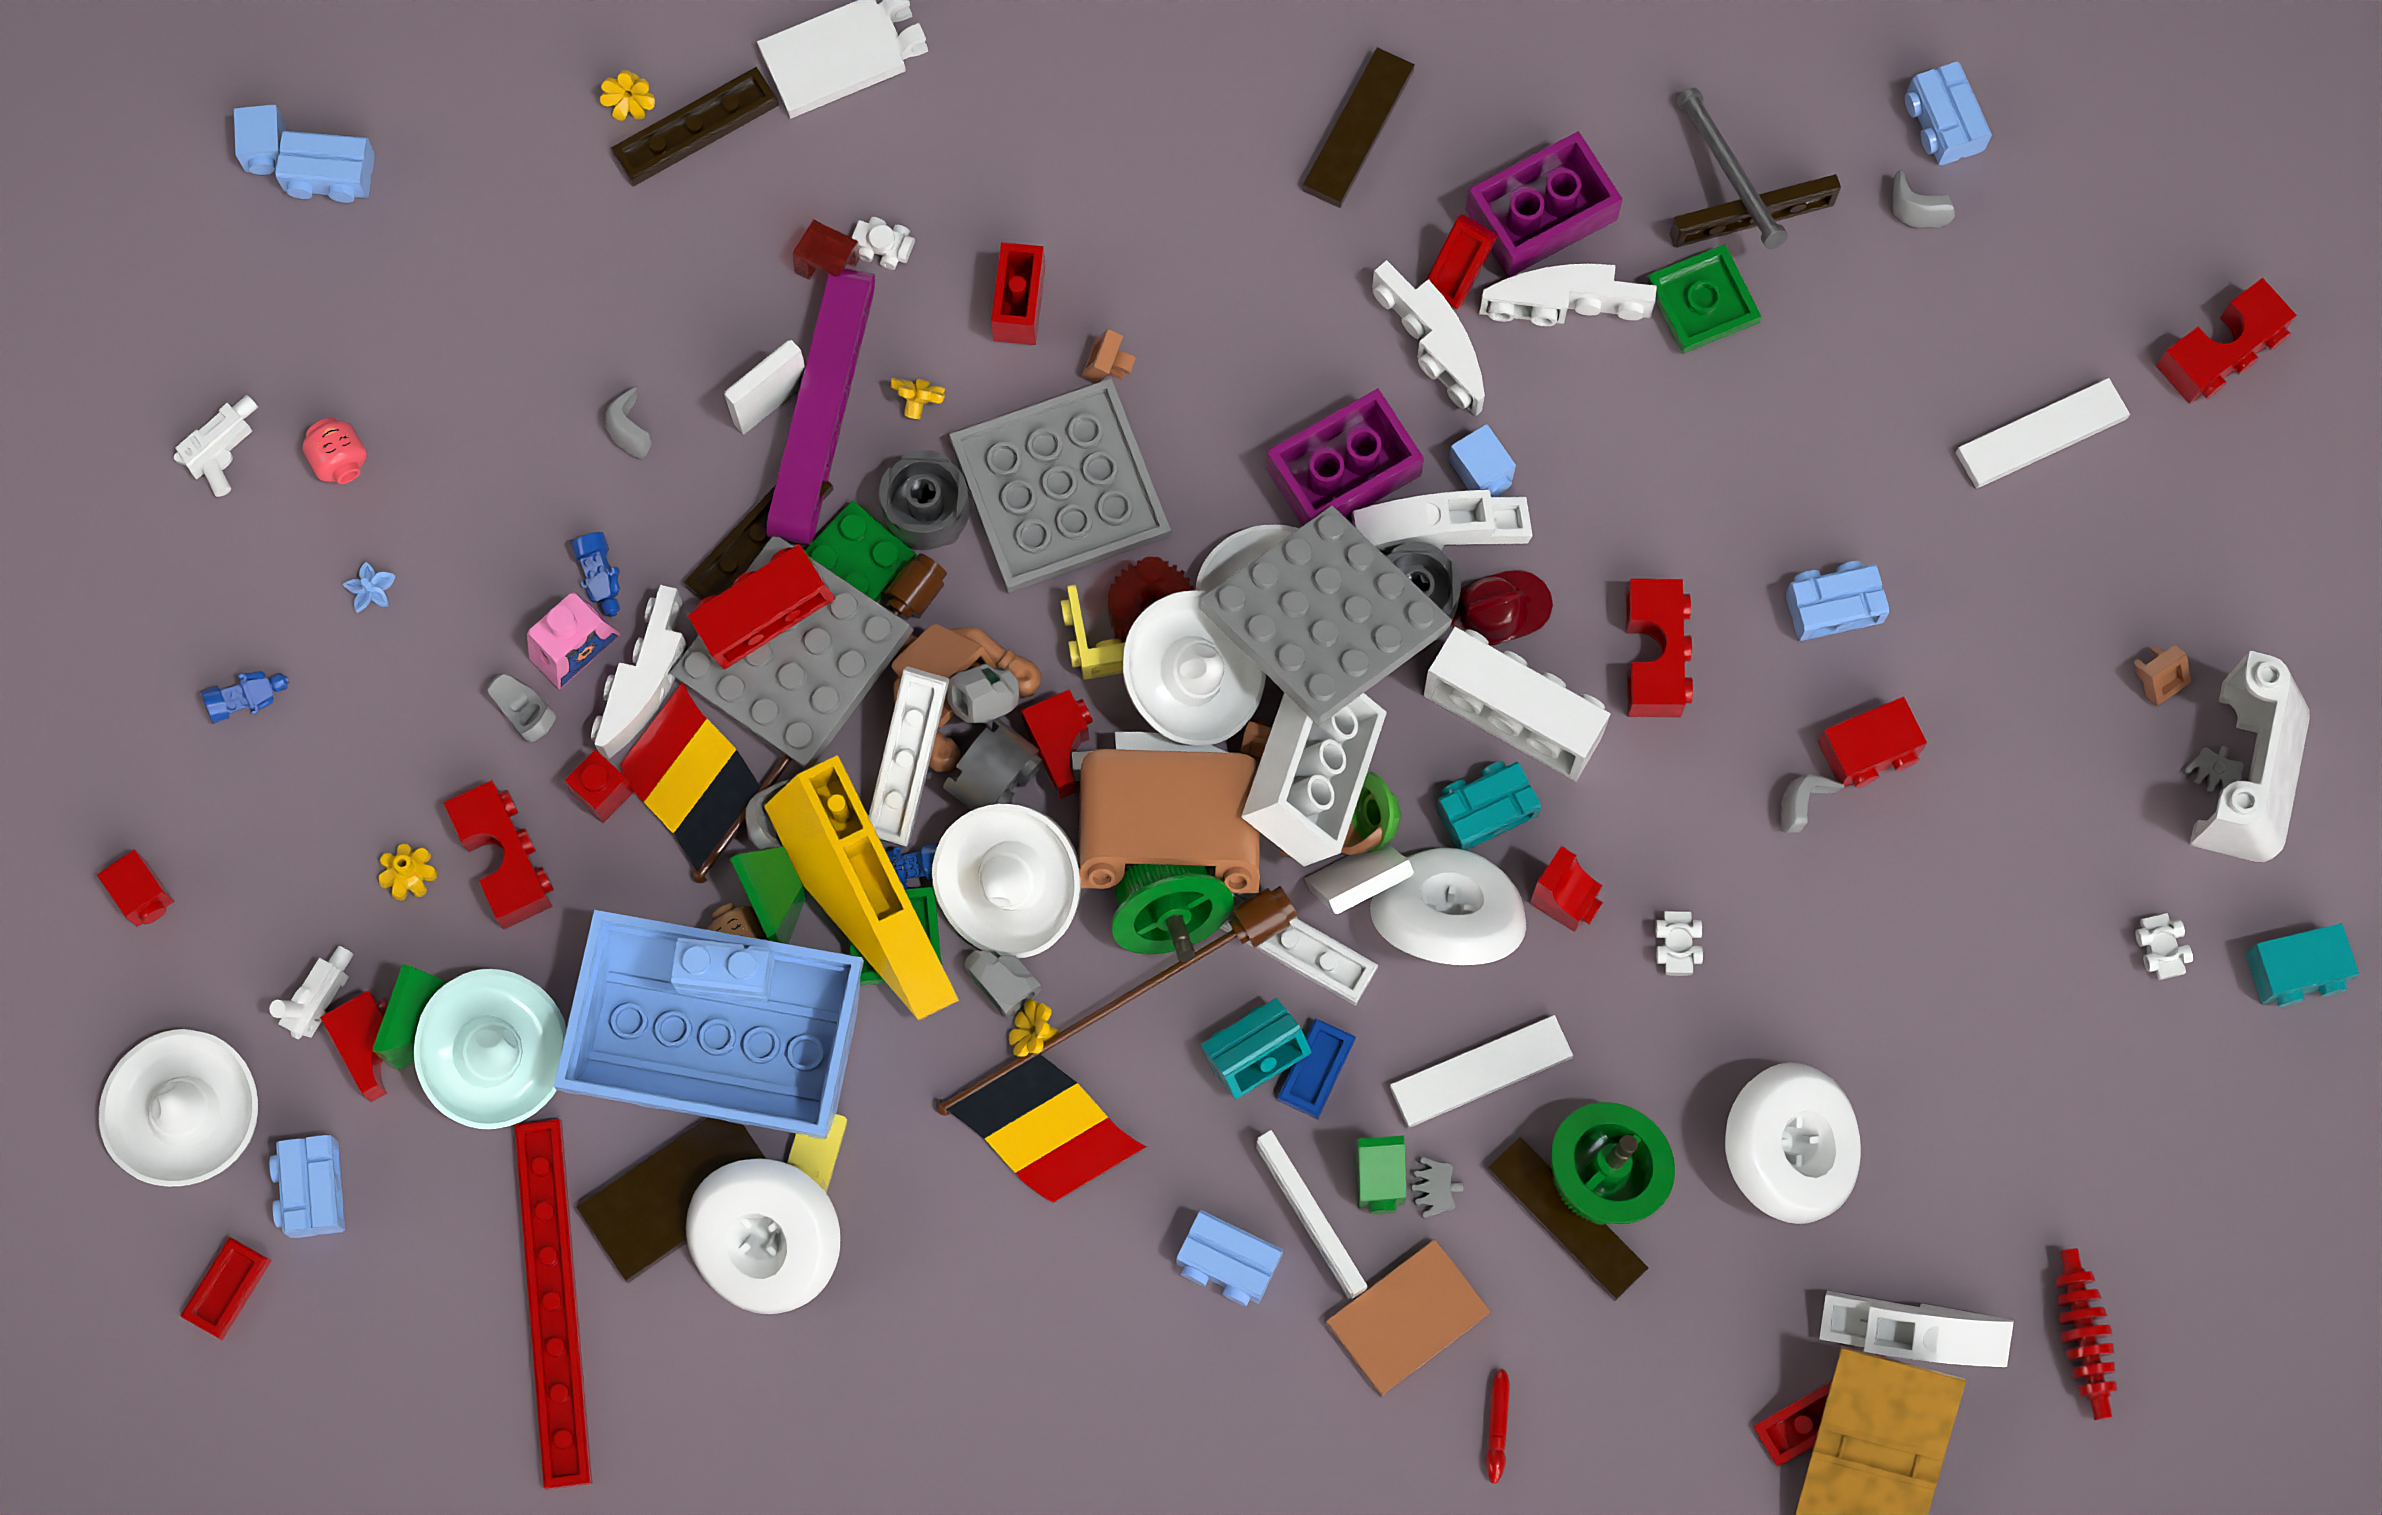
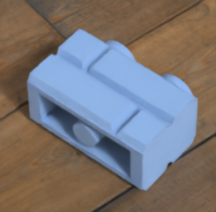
(1947, 114)
(325, 165)
(1836, 600)
(722, 970)
(308, 1186)
(1228, 1258)

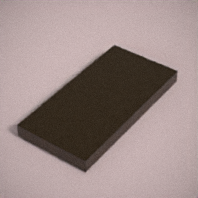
(646, 1209)

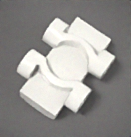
(880, 239)
(2162, 948)
(1677, 949)

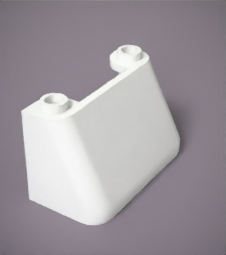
(2256, 813)

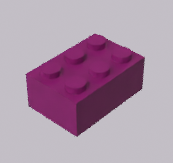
(1544, 203)
(1345, 460)

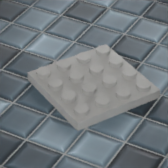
(1060, 485)
(1325, 615)
(807, 678)

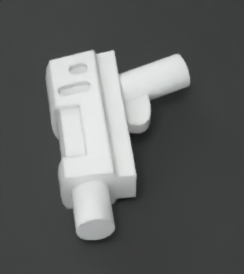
(210, 447)
(313, 997)

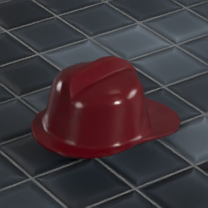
(1504, 606)

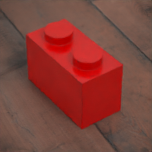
(1018, 293)
(1873, 743)

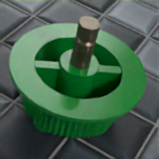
(1169, 908)
(1612, 1164)

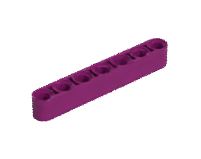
(820, 406)

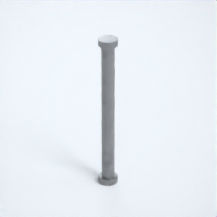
(1772, 234)

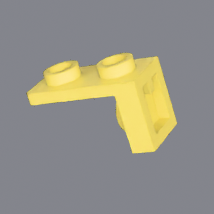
(1094, 662)
(817, 1155)

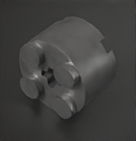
(901, 497)
(1430, 573)
(994, 767)

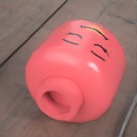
(334, 451)

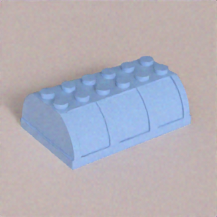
(707, 1054)

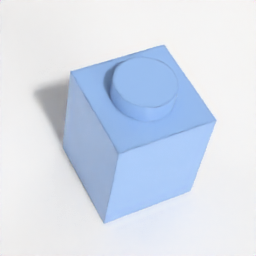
(258, 137)
(1482, 462)

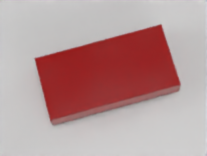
(1461, 259)
(225, 1288)

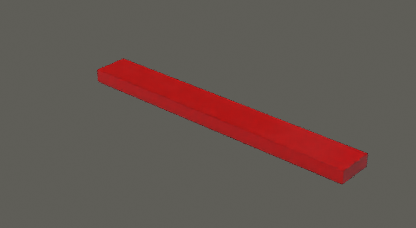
(553, 1305)

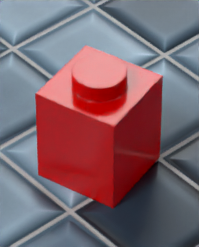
(599, 786)
(136, 889)

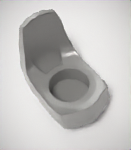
(1917, 209)
(622, 430)
(522, 706)
(1796, 799)
(758, 822)

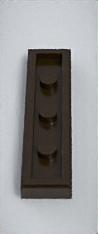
(694, 126)
(1358, 127)
(1735, 217)
(737, 550)
(1589, 1244)

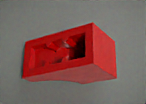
(1057, 730)
(1567, 891)
(354, 1032)

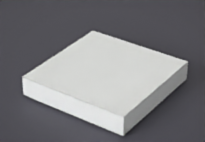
(765, 387)
(1358, 878)

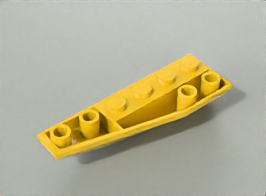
(856, 883)

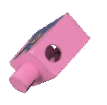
(569, 638)

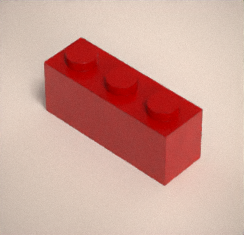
(760, 606)

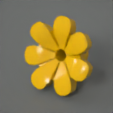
(627, 94)
(917, 395)
(406, 871)
(1032, 1029)

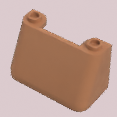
(1168, 813)

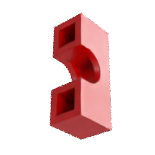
(2199, 364)
(1659, 611)
(516, 888)

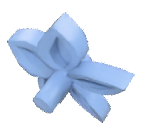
(370, 587)

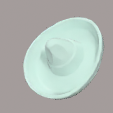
(489, 1048)

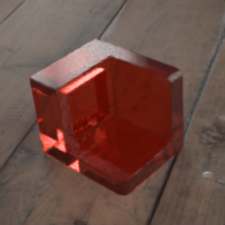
(824, 250)

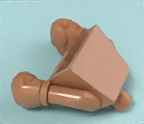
(956, 651)

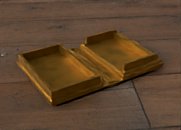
(1880, 1438)

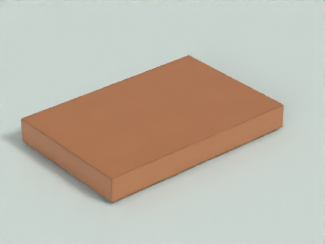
(1408, 1317)

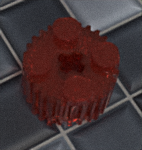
(1141, 586)

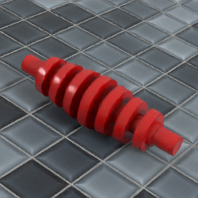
(2086, 1334)

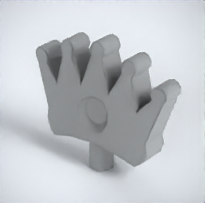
(2217, 769)
(1438, 1187)

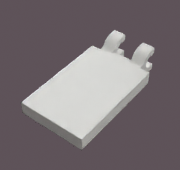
(840, 53)

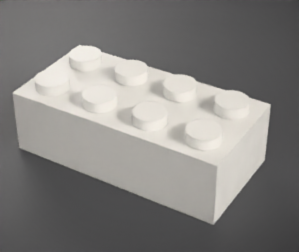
(1516, 702)
(1313, 777)

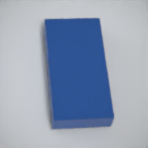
(1315, 1075)

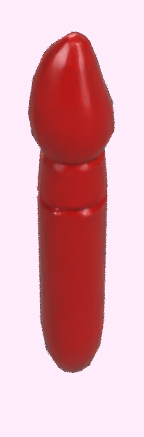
(1498, 1421)

